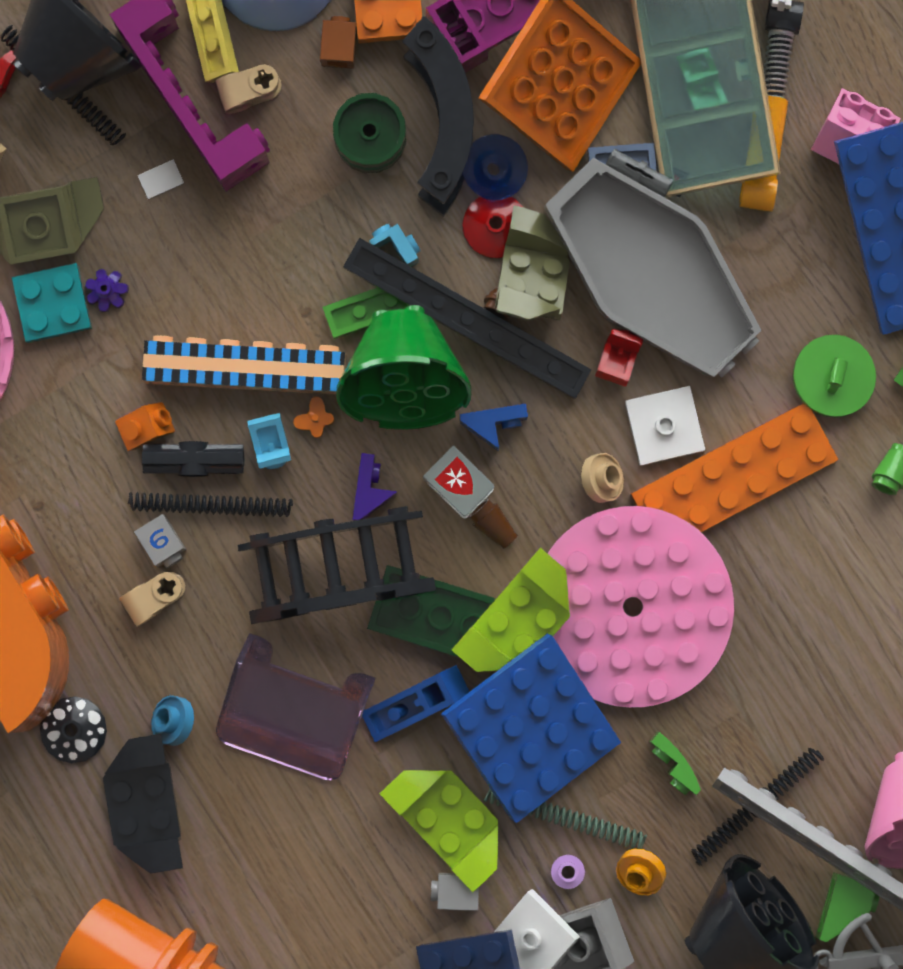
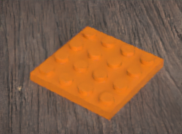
(560, 80)

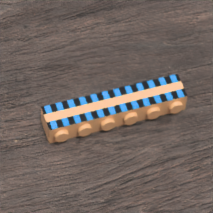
(242, 366)

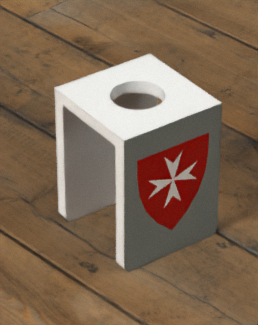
(458, 482)

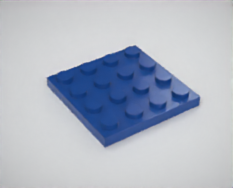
(531, 728)

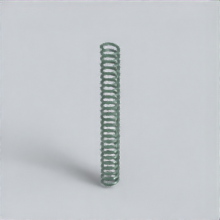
(583, 823)

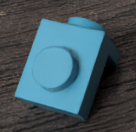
(404, 245)
(269, 441)

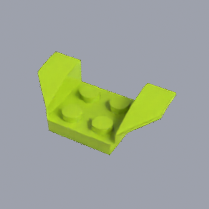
(521, 615)
(448, 820)

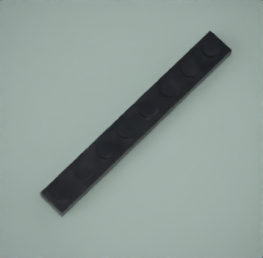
(467, 318)

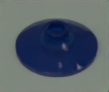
(507, 156)

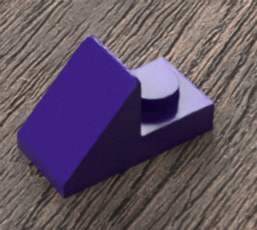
(367, 498)

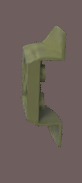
(48, 220)
(532, 268)

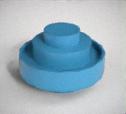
(173, 720)

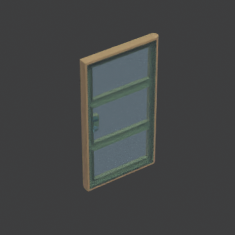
(705, 92)

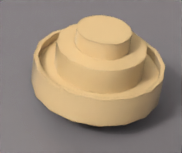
(602, 478)

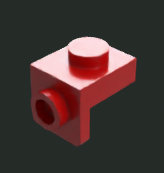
(618, 357)

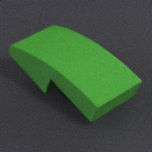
(682, 773)

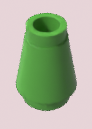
(889, 473)

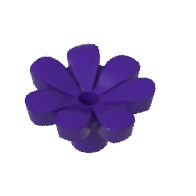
(113, 291)

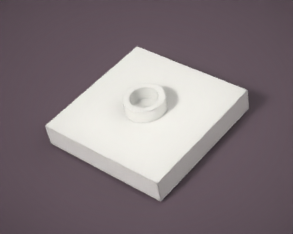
(664, 425)
(538, 933)

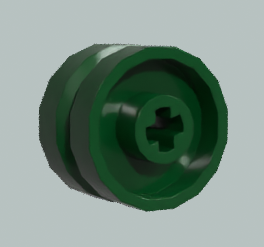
(364, 113)

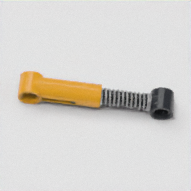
(782, 27)

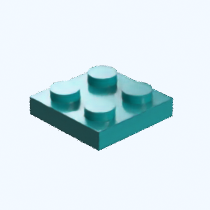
(51, 303)

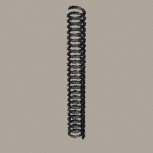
(79, 96)
(210, 505)
(745, 813)

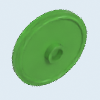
(834, 376)

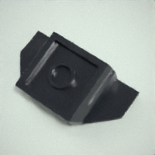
(144, 805)

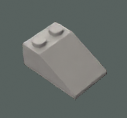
(600, 941)

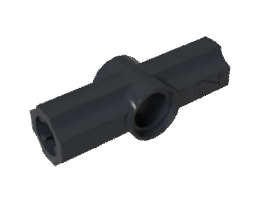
(193, 459)

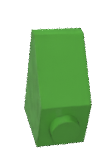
(843, 904)

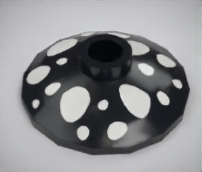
(90, 733)

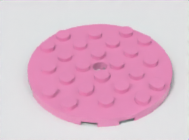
(683, 599)

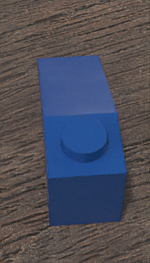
(415, 703)

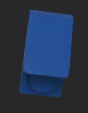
(483, 422)

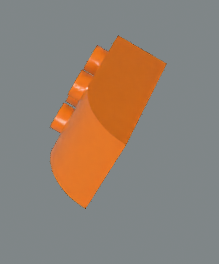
(31, 640)

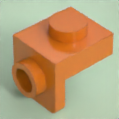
(145, 425)

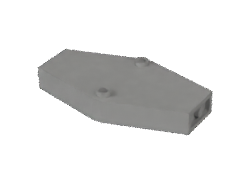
(653, 269)

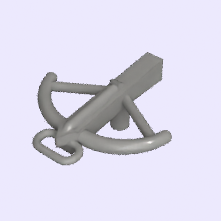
(872, 958)

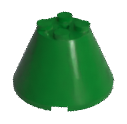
(403, 373)

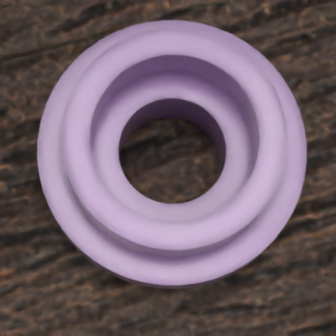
(560, 863)

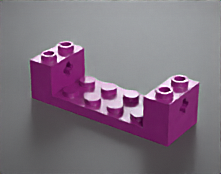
(479, 25)
(231, 158)

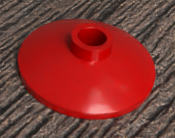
(480, 234)

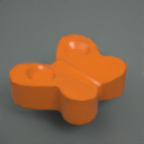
(315, 418)

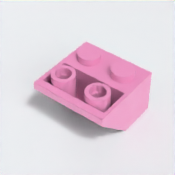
(847, 118)

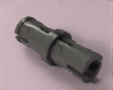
(639, 172)

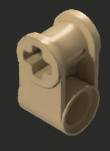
(244, 88)
(149, 600)

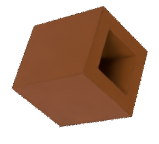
(338, 43)

